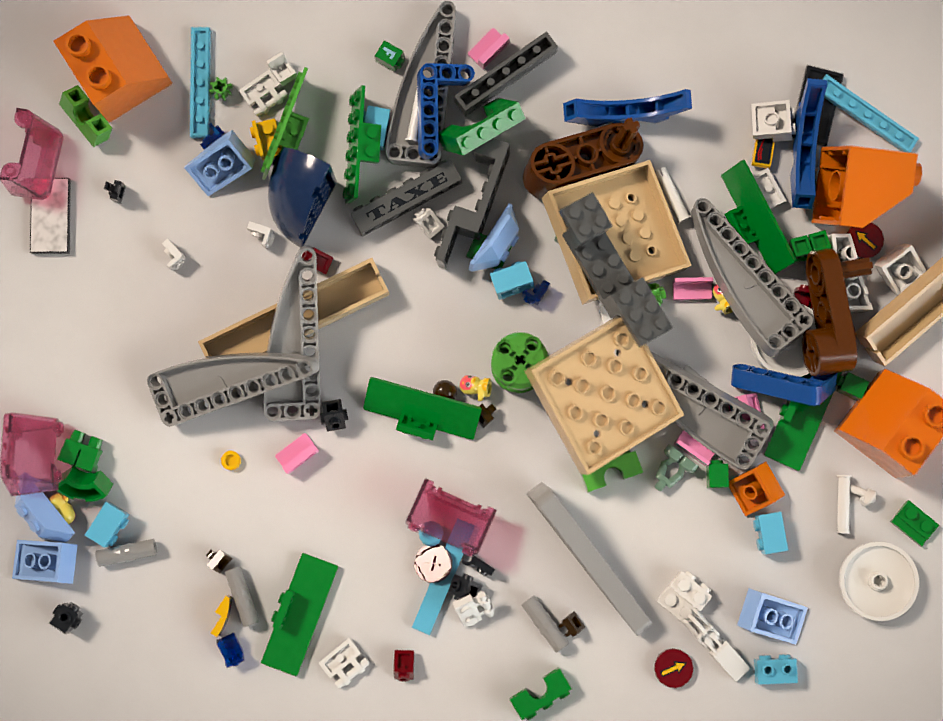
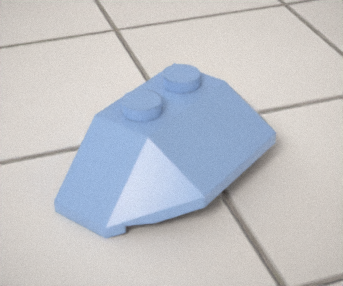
(498, 242)
(43, 517)

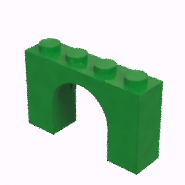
(501, 116)

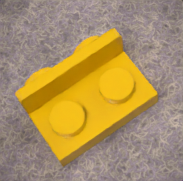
(264, 133)

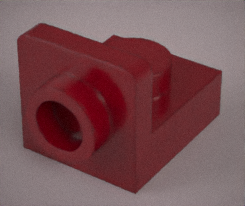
(323, 260)
(802, 295)
(404, 665)

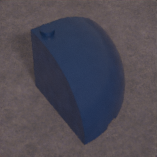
(298, 192)

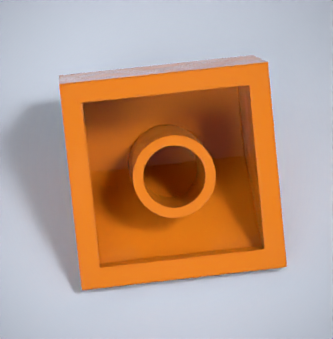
(756, 488)

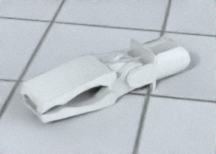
(722, 651)

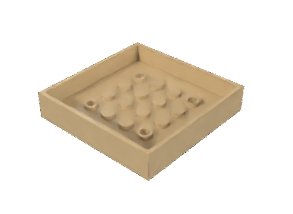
(636, 224)
(603, 395)

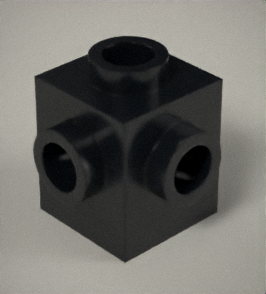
(333, 415)
(461, 586)
(60, 618)

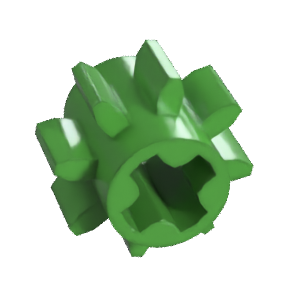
(218, 83)
(658, 292)

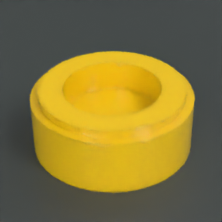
(231, 460)

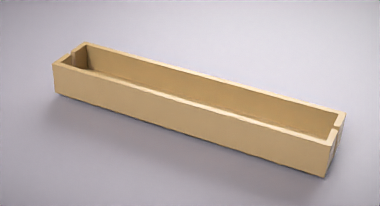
(335, 299)
(904, 317)

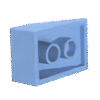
(220, 163)
(44, 561)
(772, 616)

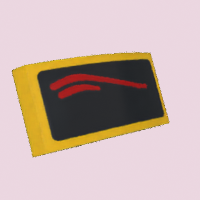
(763, 153)
(224, 611)

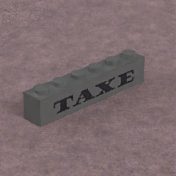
(506, 74)
(406, 198)

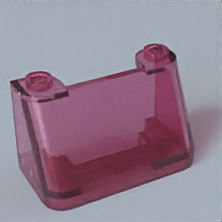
(38, 160)
(29, 453)
(450, 518)

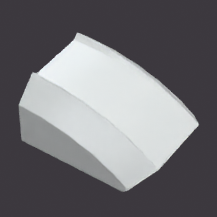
(900, 267)

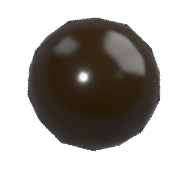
(446, 389)

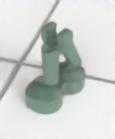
(674, 456)

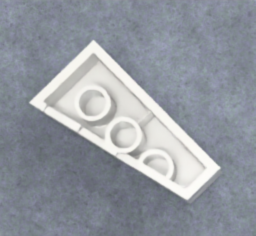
(855, 288)

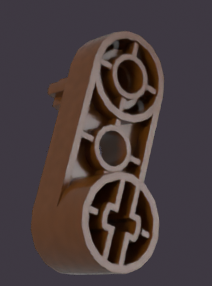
(560, 163)
(833, 343)

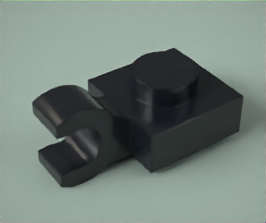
(115, 190)
(483, 568)

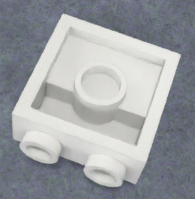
(773, 120)
(684, 596)

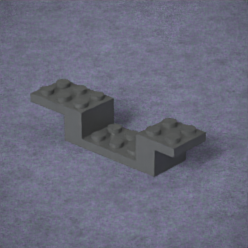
(471, 223)
(608, 273)

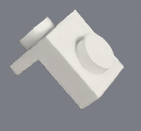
(281, 69)

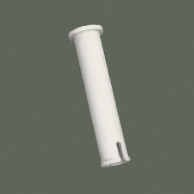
(412, 136)
(673, 196)
(843, 503)

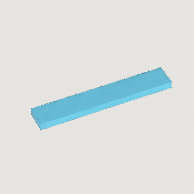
(200, 82)
(869, 116)
(436, 595)

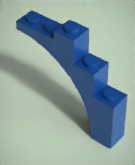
(650, 109)
(805, 144)

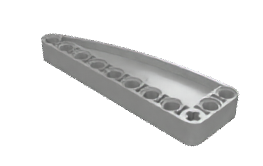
(425, 52)
(749, 297)
(289, 338)
(210, 377)
(711, 422)
(588, 557)

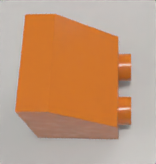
(113, 64)
(862, 184)
(895, 423)

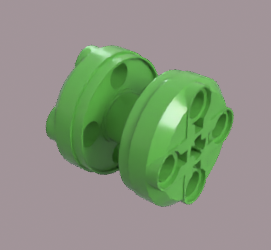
(506, 365)

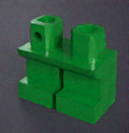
(804, 244)
(79, 454)

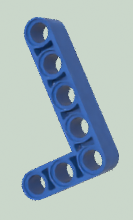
(432, 102)
(782, 385)

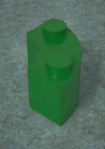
(84, 485)

